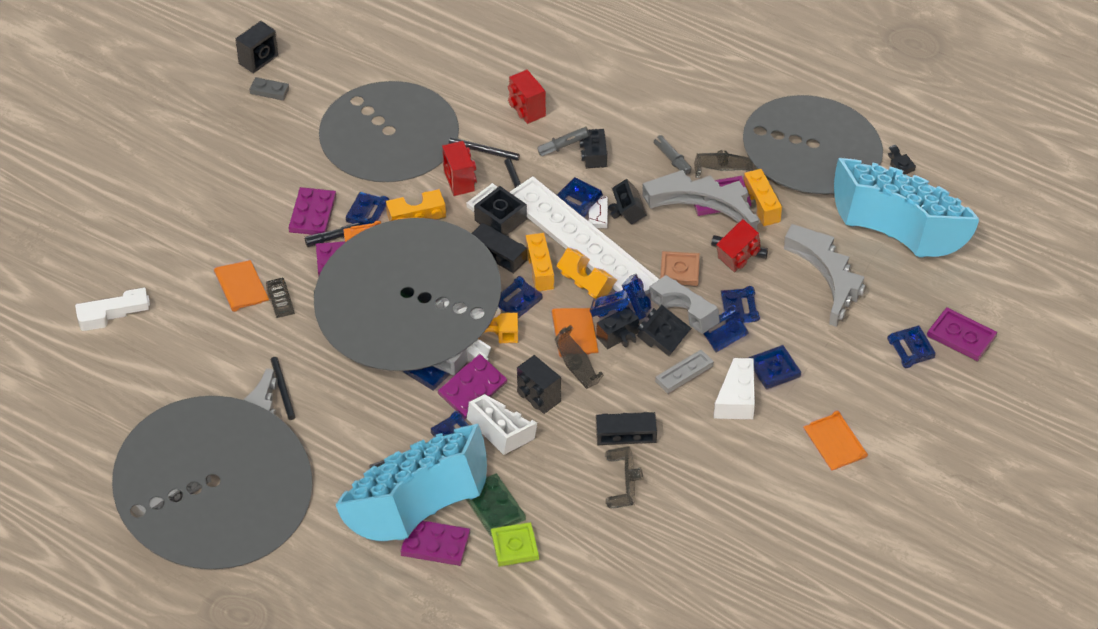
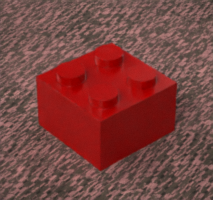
(527, 96)
(459, 168)
(738, 246)

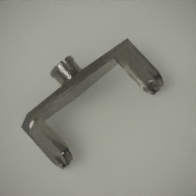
(721, 162)
(576, 359)
(631, 476)

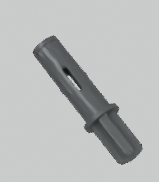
(558, 143)
(676, 159)

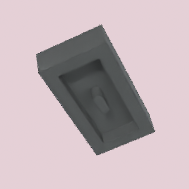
(269, 88)

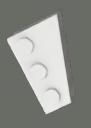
(737, 392)
(499, 425)

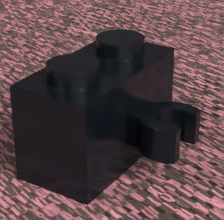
(594, 149)
(628, 202)
(618, 328)

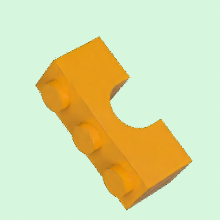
(759, 189)
(431, 207)
(540, 262)
(574, 265)
(505, 327)

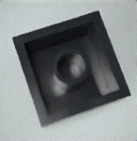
(256, 47)
(501, 211)
(538, 384)

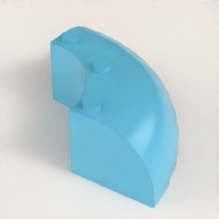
(902, 208)
(415, 485)

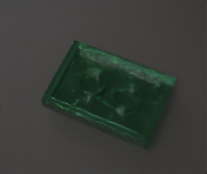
(496, 505)

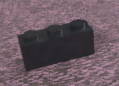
(505, 250)
(626, 428)

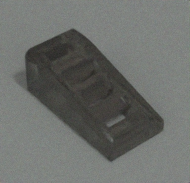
(276, 287)

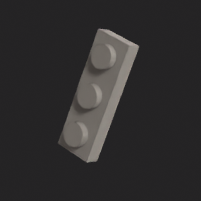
(684, 371)

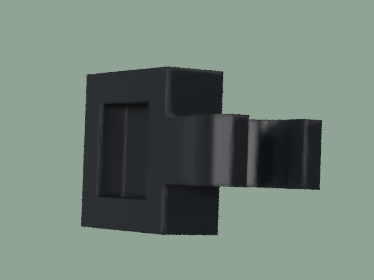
(900, 162)

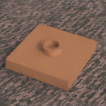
(681, 267)

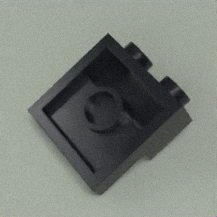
(663, 330)

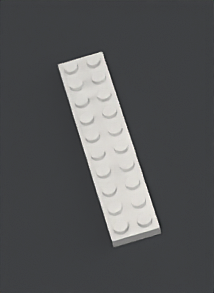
(576, 232)

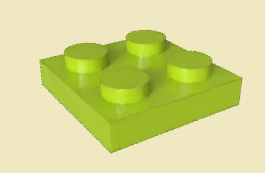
(514, 544)

